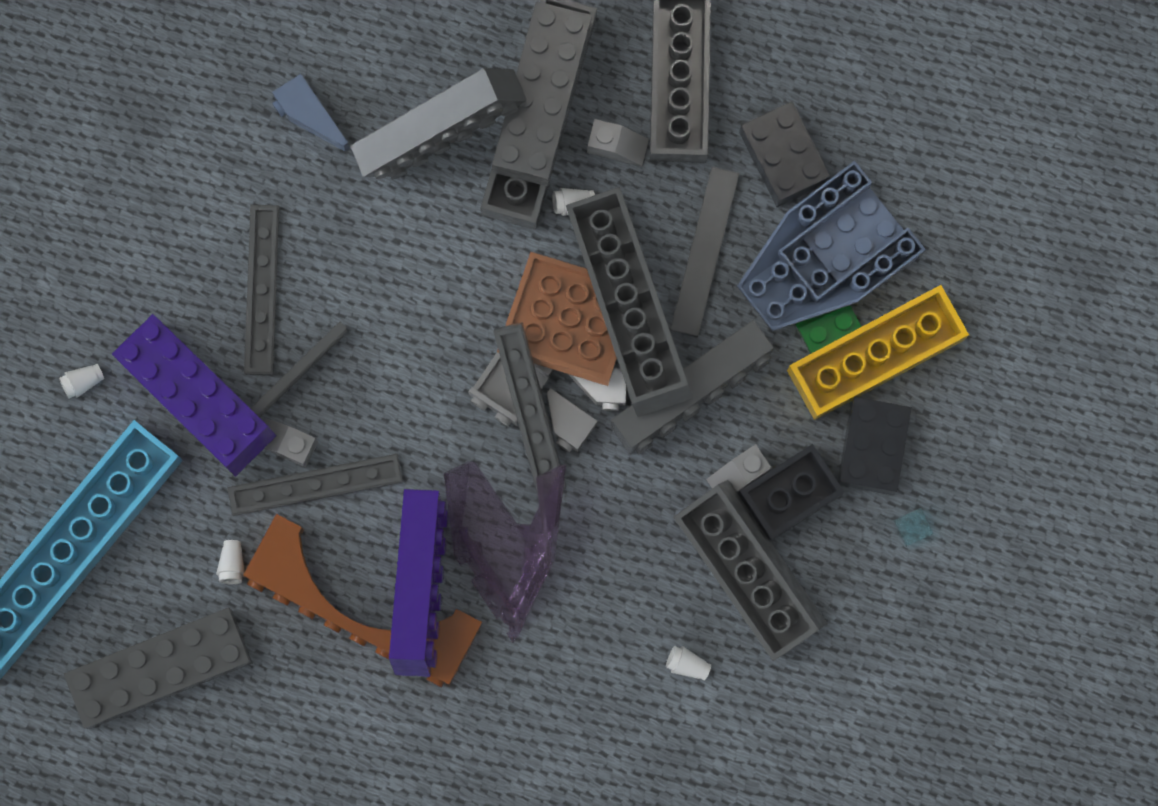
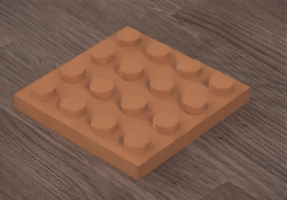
(563, 319)

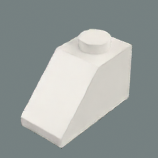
(608, 396)

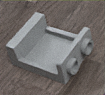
(493, 390)

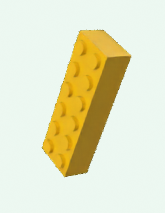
(877, 352)

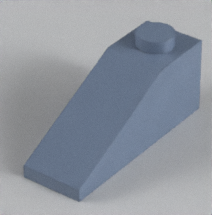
(304, 109)

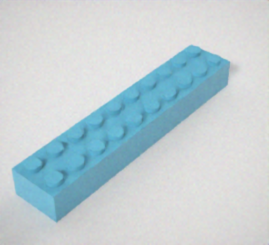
(79, 536)

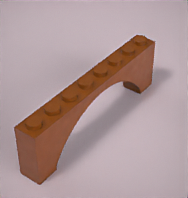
(283, 570)

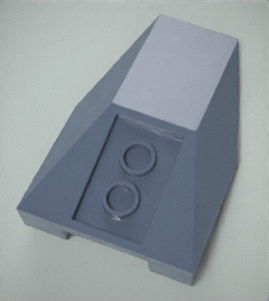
(828, 253)

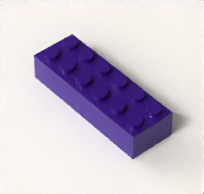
(194, 395)
(417, 583)

